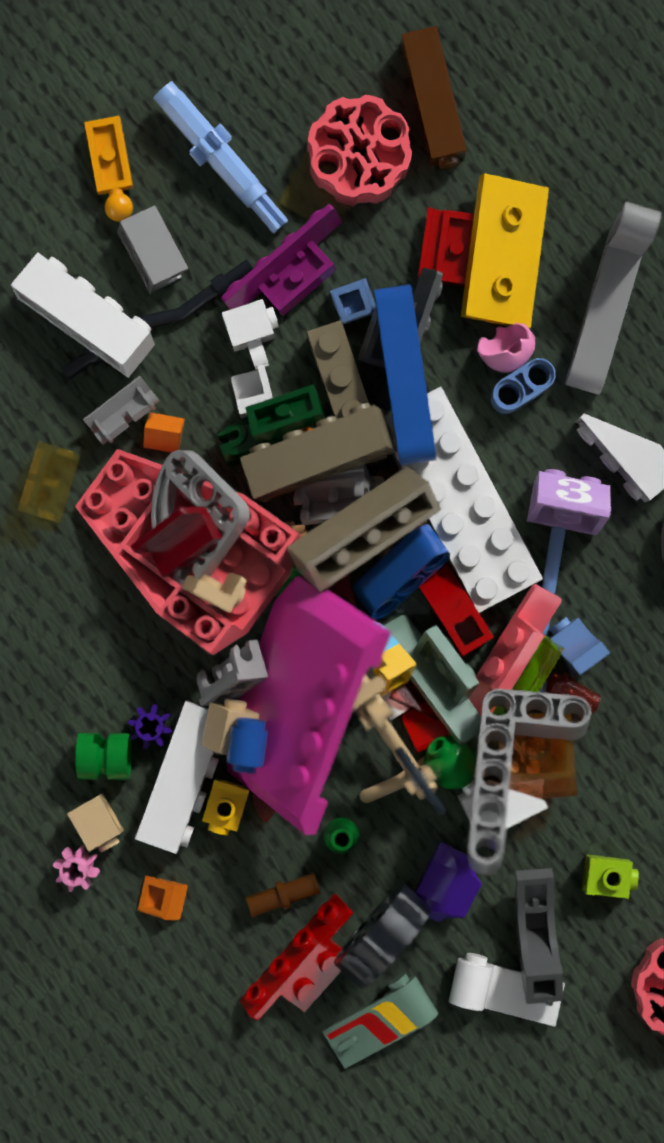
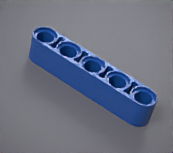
(405, 375)

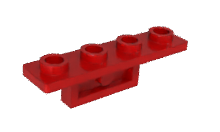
(304, 965)

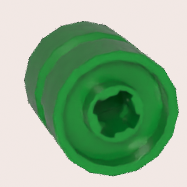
(103, 756)

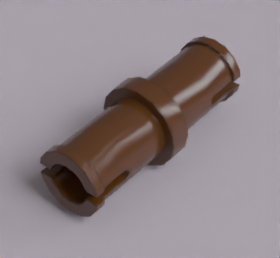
(282, 895)

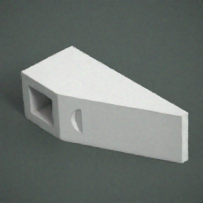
(629, 454)

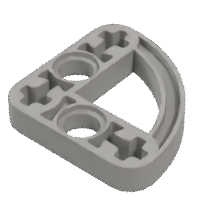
(163, 502)

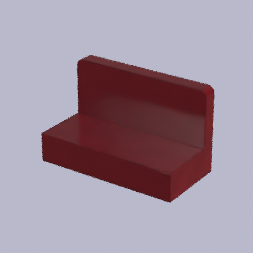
(179, 539)

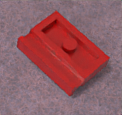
(447, 244)

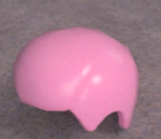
(508, 349)

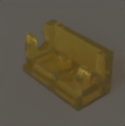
(49, 482)

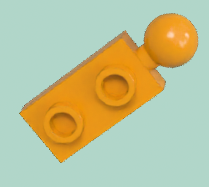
(110, 165)

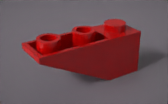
(455, 611)

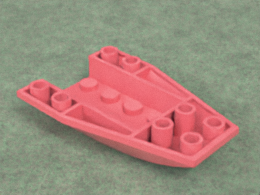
(120, 514)

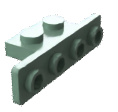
(440, 677)

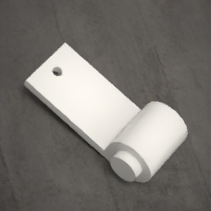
(496, 988)

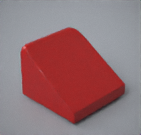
(422, 729)

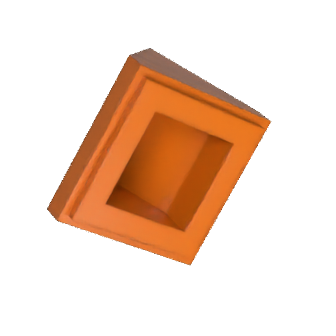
(163, 432)

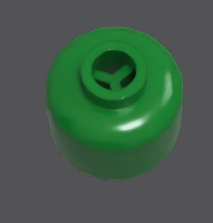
(451, 762)

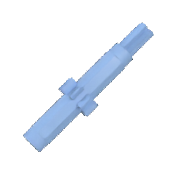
(212, 147)

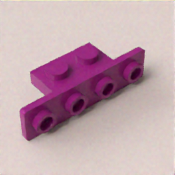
(291, 269)

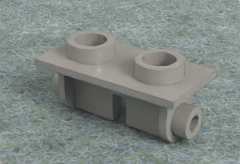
(121, 409)

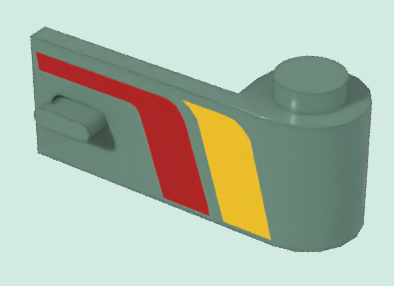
(383, 1022)

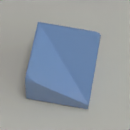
(353, 301)

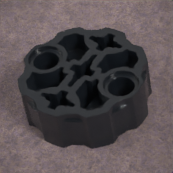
(383, 936)

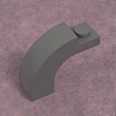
(537, 936)

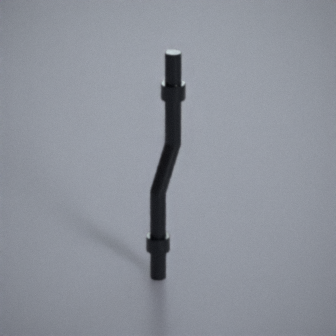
(218, 287)

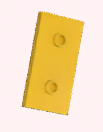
(504, 251)

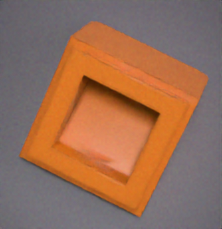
(162, 898)

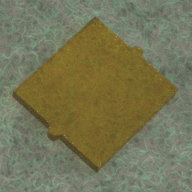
(305, 196)

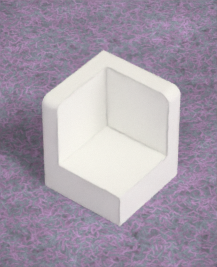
(251, 389)

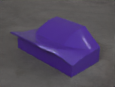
(448, 883)

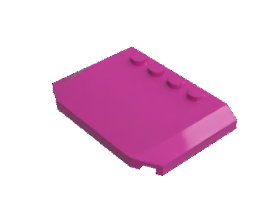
(315, 666)

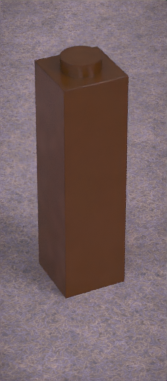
(433, 97)

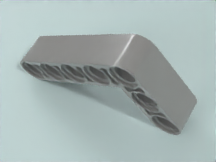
(626, 243)
(499, 762)

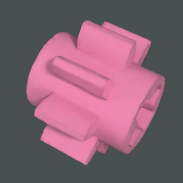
(85, 866)

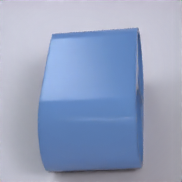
(523, 387)

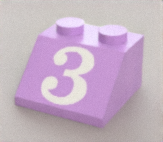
(569, 502)

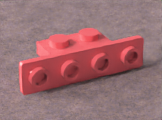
(516, 644)

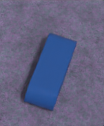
(401, 572)

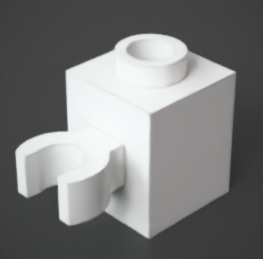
(250, 327)

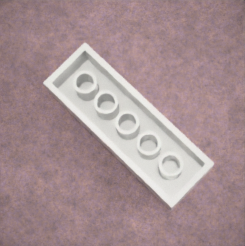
(472, 519)

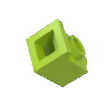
(596, 874)

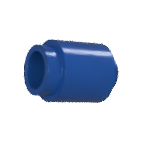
(247, 744)

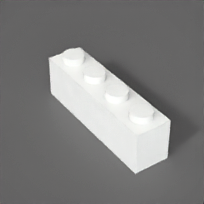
(84, 314)
(179, 783)

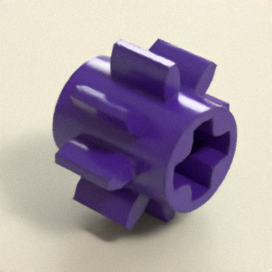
(140, 723)

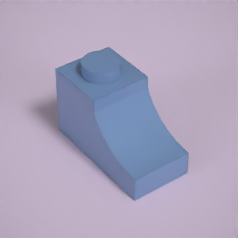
(579, 644)

